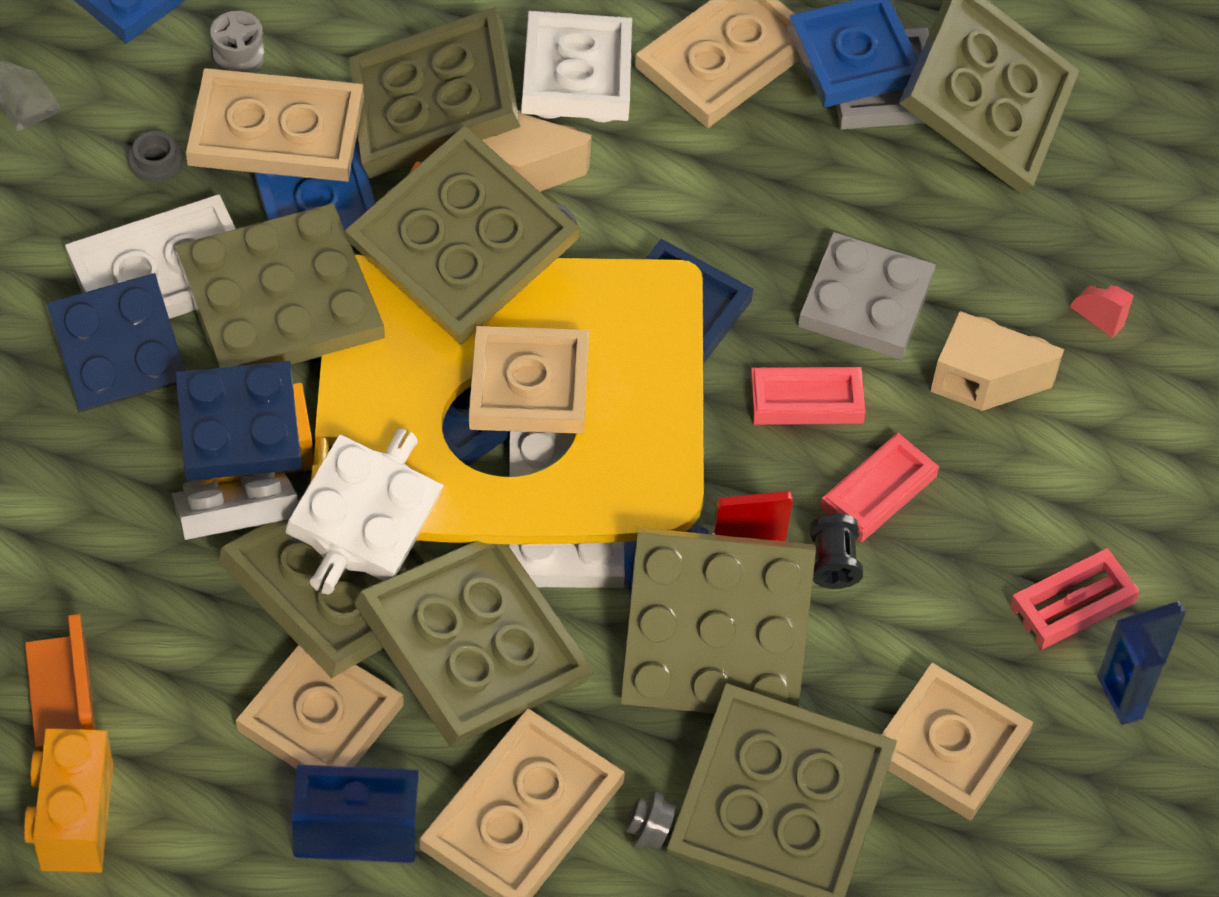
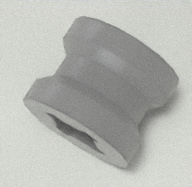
(245, 33)

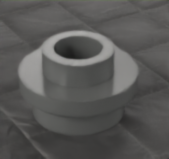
(155, 146)
(650, 821)

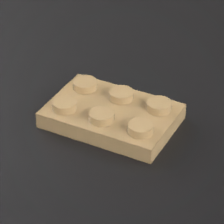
(720, 55)
(275, 125)
(522, 809)

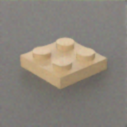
(529, 380)
(319, 718)
(954, 740)

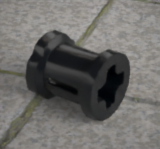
(836, 551)

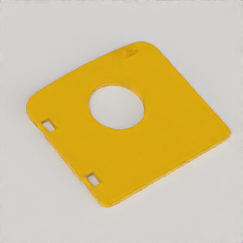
(642, 406)

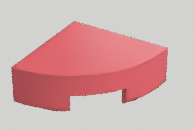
(1104, 307)

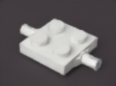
(364, 510)

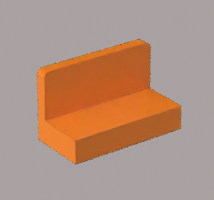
(60, 683)

